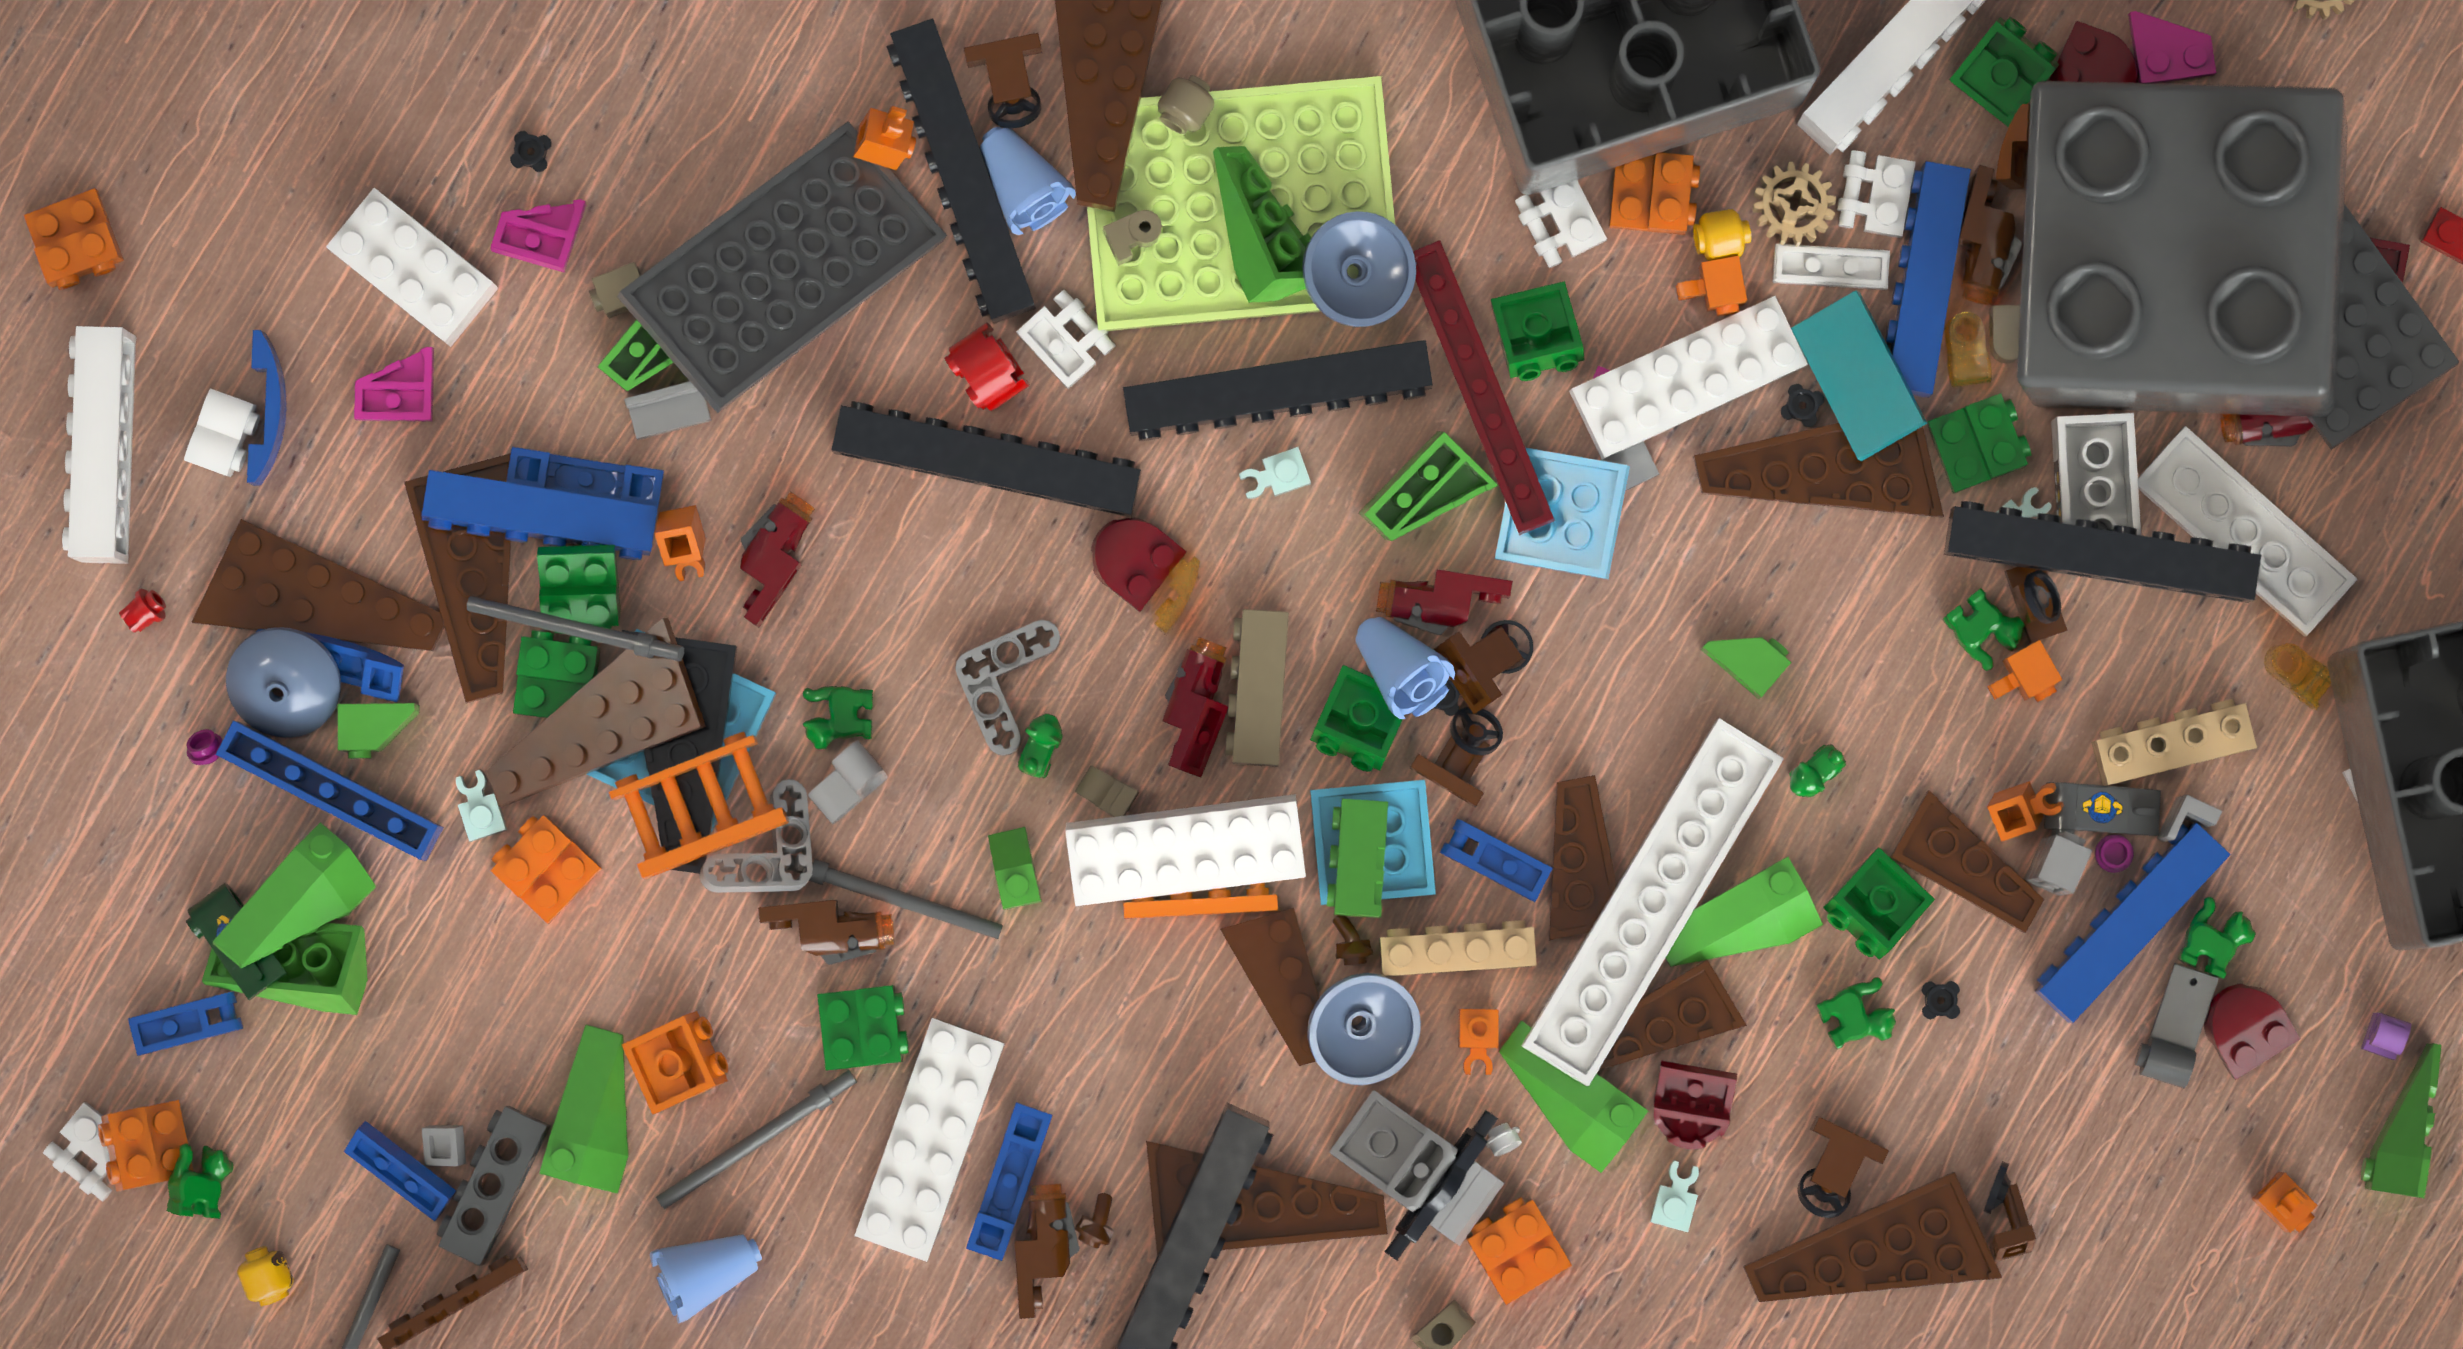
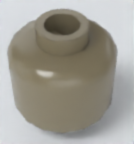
(1185, 104)

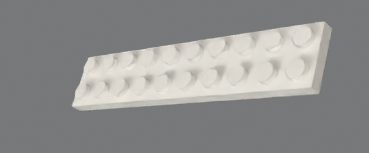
(1652, 902)

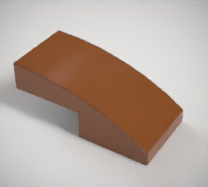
(2013, 151)

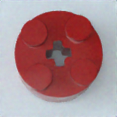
(987, 368)

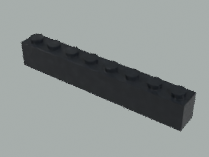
(962, 171)
(1278, 388)
(986, 460)
(2102, 553)
(1197, 1231)

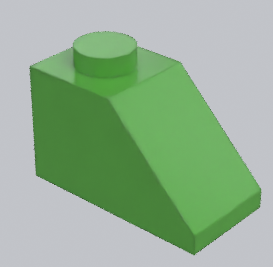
(1750, 661)
(371, 726)
(1014, 868)

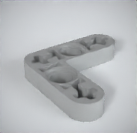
(988, 683)
(773, 863)

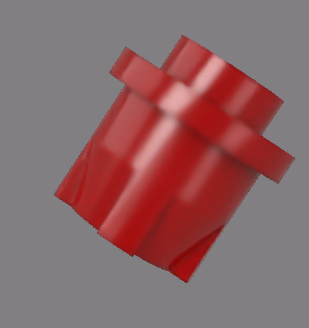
(143, 610)

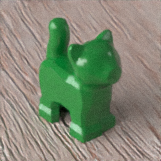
(1977, 627)
(843, 711)
(1043, 739)
(1810, 777)
(2216, 945)
(1852, 1017)
(195, 1191)

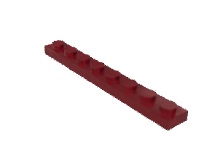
(1480, 389)

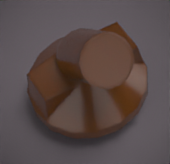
(1353, 950)
(1094, 1230)

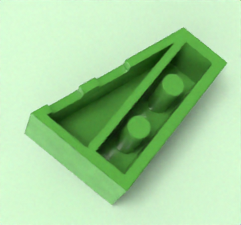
(634, 358)
(1426, 487)
(1358, 858)

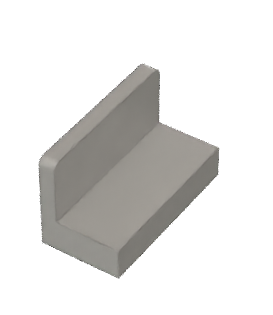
(667, 410)
(2190, 809)

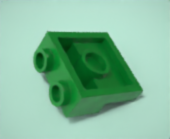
(2004, 69)
(1538, 331)
(1979, 442)
(580, 584)
(552, 672)
(1356, 722)
(1878, 904)
(862, 1027)

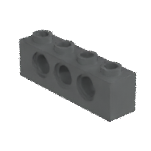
(529, 1136)

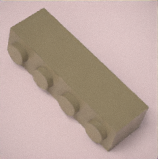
(1259, 689)

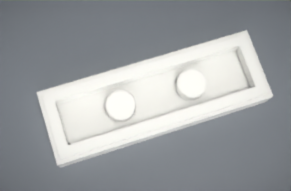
(1831, 266)

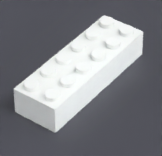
(1882, 69)
(100, 445)
(1185, 850)

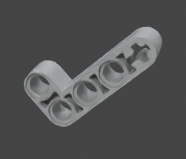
(852, 781)

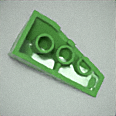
(590, 1125)
(2399, 1156)

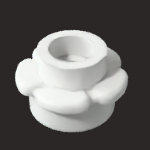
(1503, 1139)

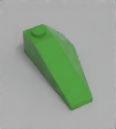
(1261, 235)
(307, 890)
(1751, 916)
(322, 970)
(1590, 1118)

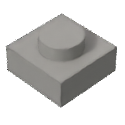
(443, 1145)

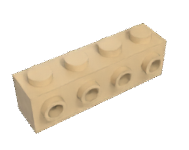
(2173, 744)
(1458, 951)

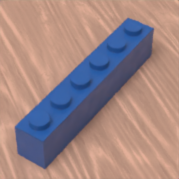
(1927, 272)
(538, 513)
(329, 791)
(2131, 923)

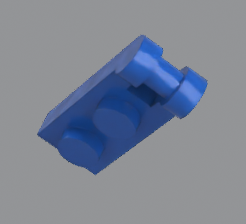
(1497, 861)
(183, 1024)

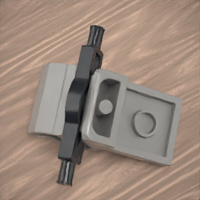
(1420, 1170)

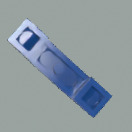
(263, 456)
(585, 476)
(364, 667)
(1009, 1181)

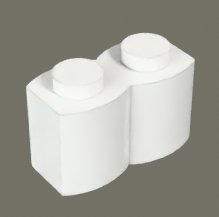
(221, 433)

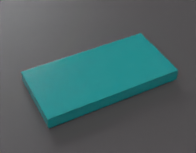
(1859, 375)

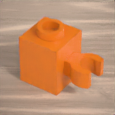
(885, 138)
(1719, 284)
(681, 540)
(2030, 672)
(2020, 809)
(1478, 1031)
(2286, 1203)

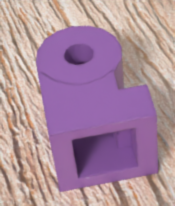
(2386, 1036)

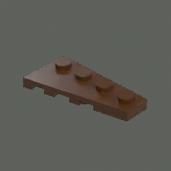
(1581, 859)
(1957, 860)
(1280, 972)
(1676, 1014)
(439, 1308)

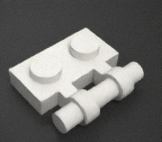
(1888, 194)
(1572, 217)
(1057, 346)
(84, 1136)

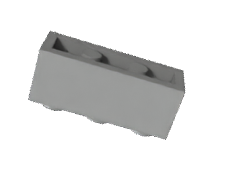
(2059, 863)

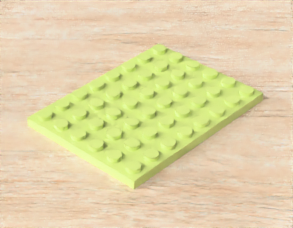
(1312, 140)

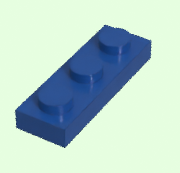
(400, 1171)

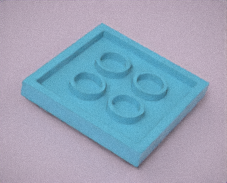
(1586, 508)
(1408, 839)

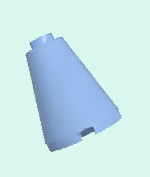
(1023, 181)
(1403, 667)
(703, 1271)

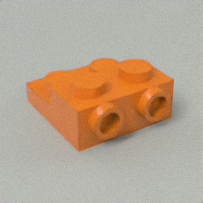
(1655, 194)
(73, 239)
(544, 867)
(676, 1061)
(142, 1144)
(1517, 1249)

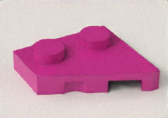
(2169, 50)
(539, 235)
(398, 391)

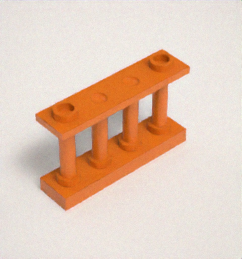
(692, 843)
(1218, 902)

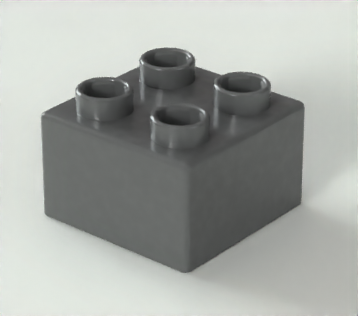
(1630, 78)
(2183, 248)
(2405, 754)

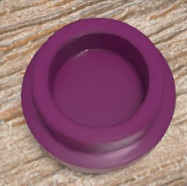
(203, 747)
(2114, 853)

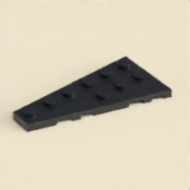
(711, 677)

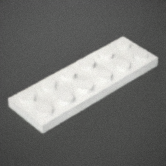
(1688, 377)
(2222, 506)
(929, 1139)

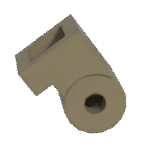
(1134, 230)
(2004, 332)
(1106, 792)
(1444, 1329)

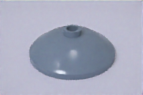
(1383, 265)
(296, 666)
(1378, 1043)

